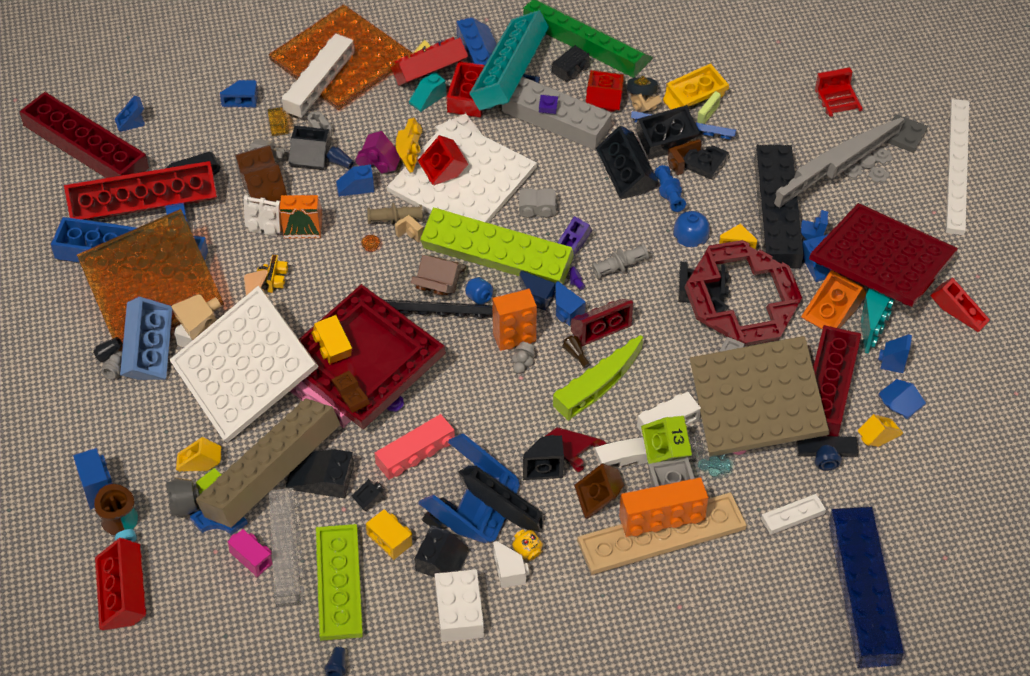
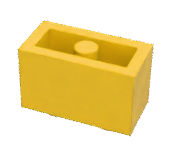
(331, 339)
(389, 534)

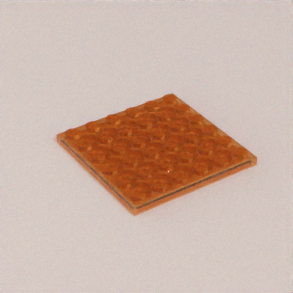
(366, 67)
(148, 262)

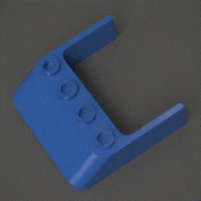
(472, 516)

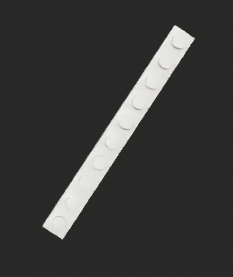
(957, 167)

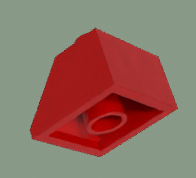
(442, 160)

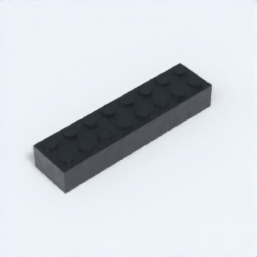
(778, 226)

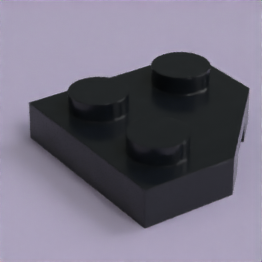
(706, 161)

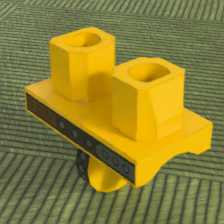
(272, 279)

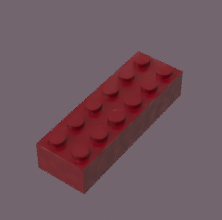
(834, 372)

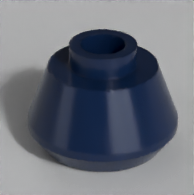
(827, 458)

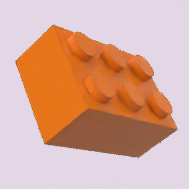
(514, 319)

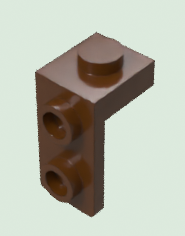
(677, 153)

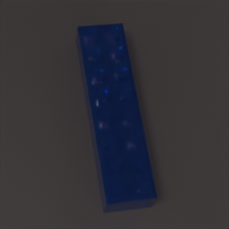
(865, 588)

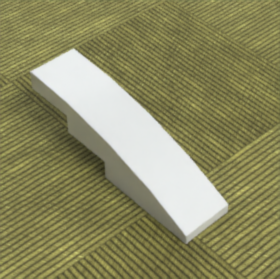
(622, 452)

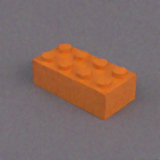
(663, 507)

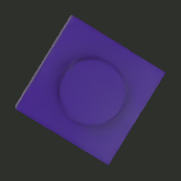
(548, 104)

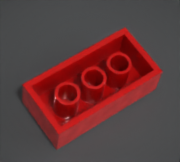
(426, 62)

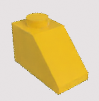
(879, 430)
(199, 456)

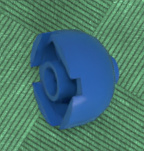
(691, 229)

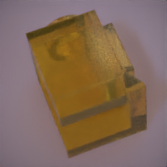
(278, 121)

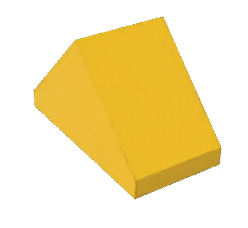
(738, 233)

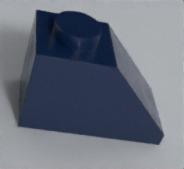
(540, 288)

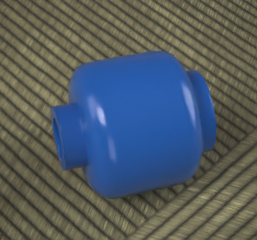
(479, 290)

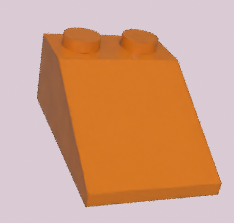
(834, 301)

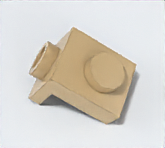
(642, 105)

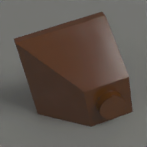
(598, 489)

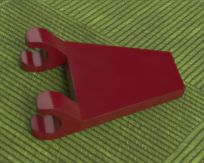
(574, 445)

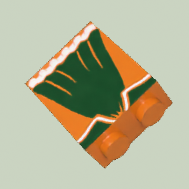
(301, 216)

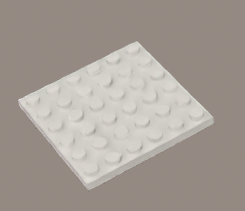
(482, 186)
(243, 364)

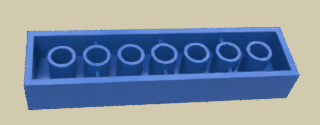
(81, 235)

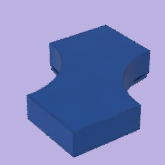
(205, 524)

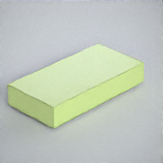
(709, 108)

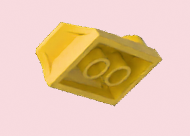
(694, 87)

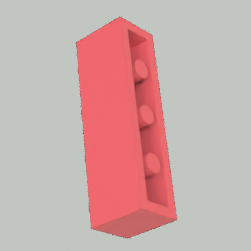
(414, 447)

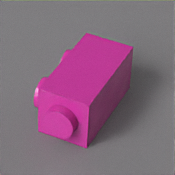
(250, 552)

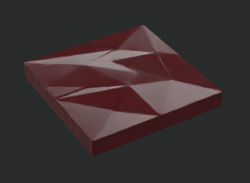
(384, 359)

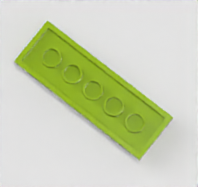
(338, 582)

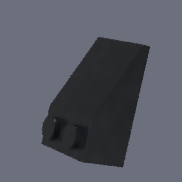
(666, 130)
(323, 473)

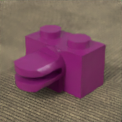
(379, 152)

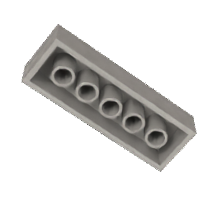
(573, 118)

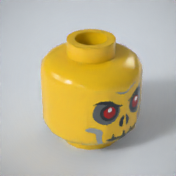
(527, 544)

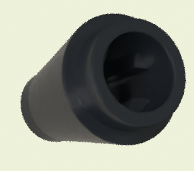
(105, 350)

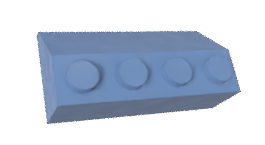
(146, 340)

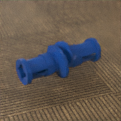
(670, 188)

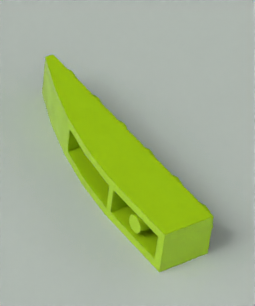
(596, 381)

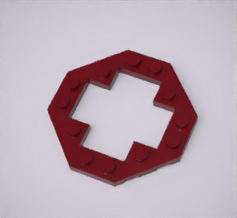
(726, 321)

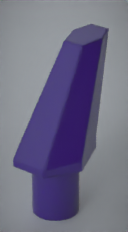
(575, 278)

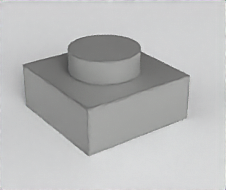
(730, 344)

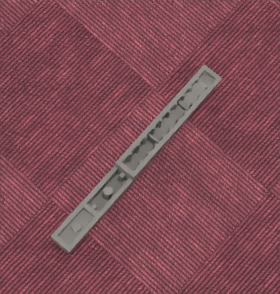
(837, 160)

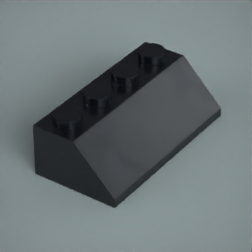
(626, 163)

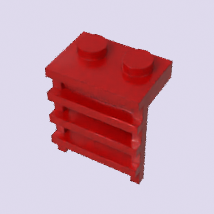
(836, 84)

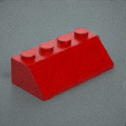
(120, 585)

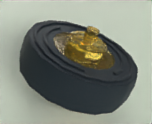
(642, 85)

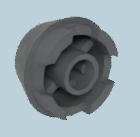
(182, 497)

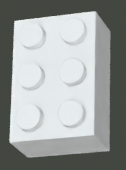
(459, 605)

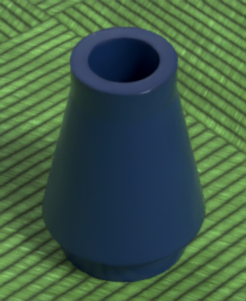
(339, 157)
(336, 663)

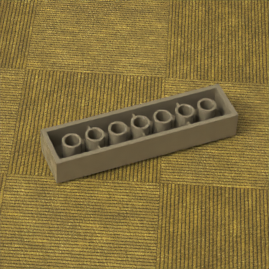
(267, 462)

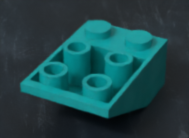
(873, 317)

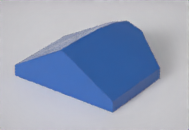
(902, 398)

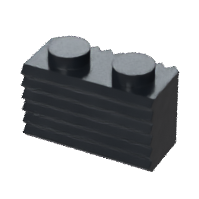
(570, 63)

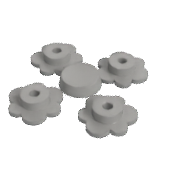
(868, 161)

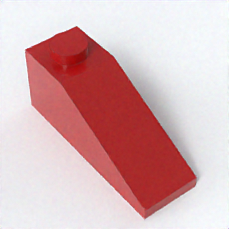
(959, 304)

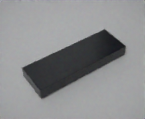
(845, 445)

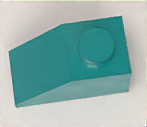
(428, 92)

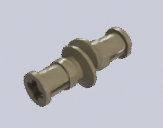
(393, 213)

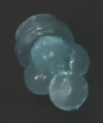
(715, 465)

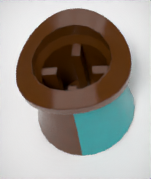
(115, 508)

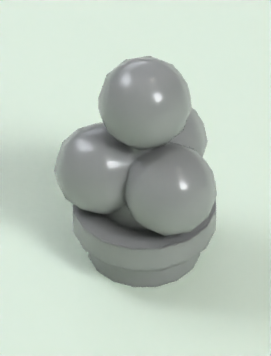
(523, 357)
(112, 366)

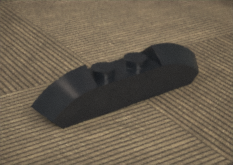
(501, 498)

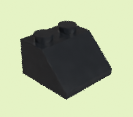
(544, 459)
(440, 553)

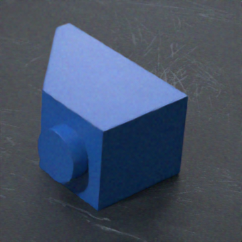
(240, 94)
(356, 181)
(567, 304)
(895, 354)

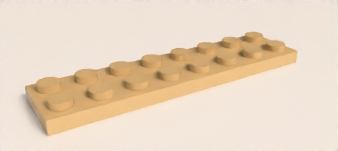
(612, 549)

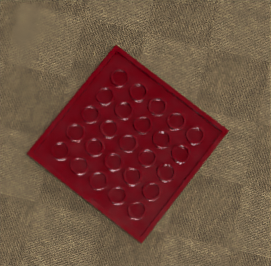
(884, 254)

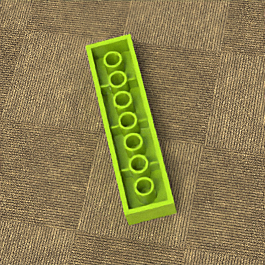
(495, 246)

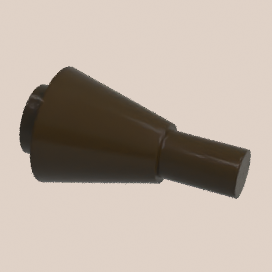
(573, 347)

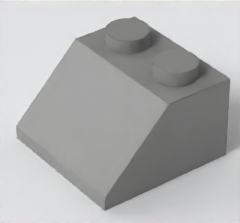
(670, 471)

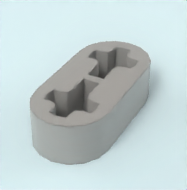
(316, 116)

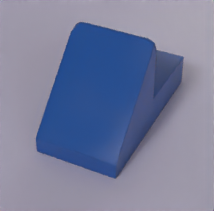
(130, 115)
(816, 228)

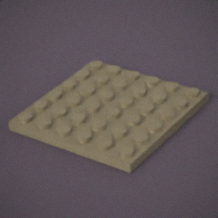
(758, 396)

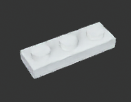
(793, 514)

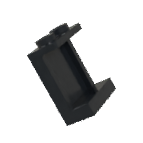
(715, 289)

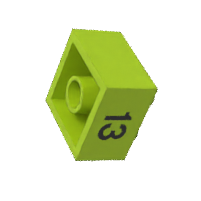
(666, 439)

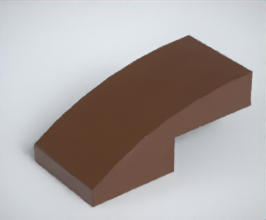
(350, 391)

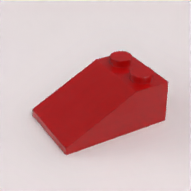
(604, 90)

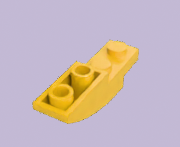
(407, 144)

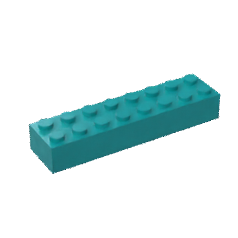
(509, 60)

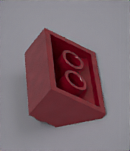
(602, 321)

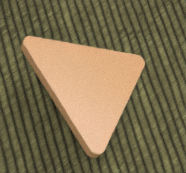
(254, 279)

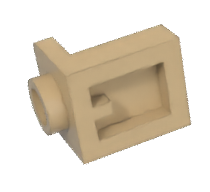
(409, 226)

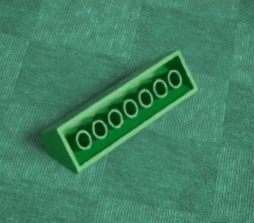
(590, 39)

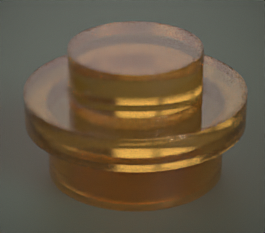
(370, 243)

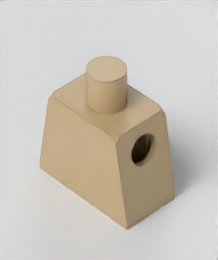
(196, 314)

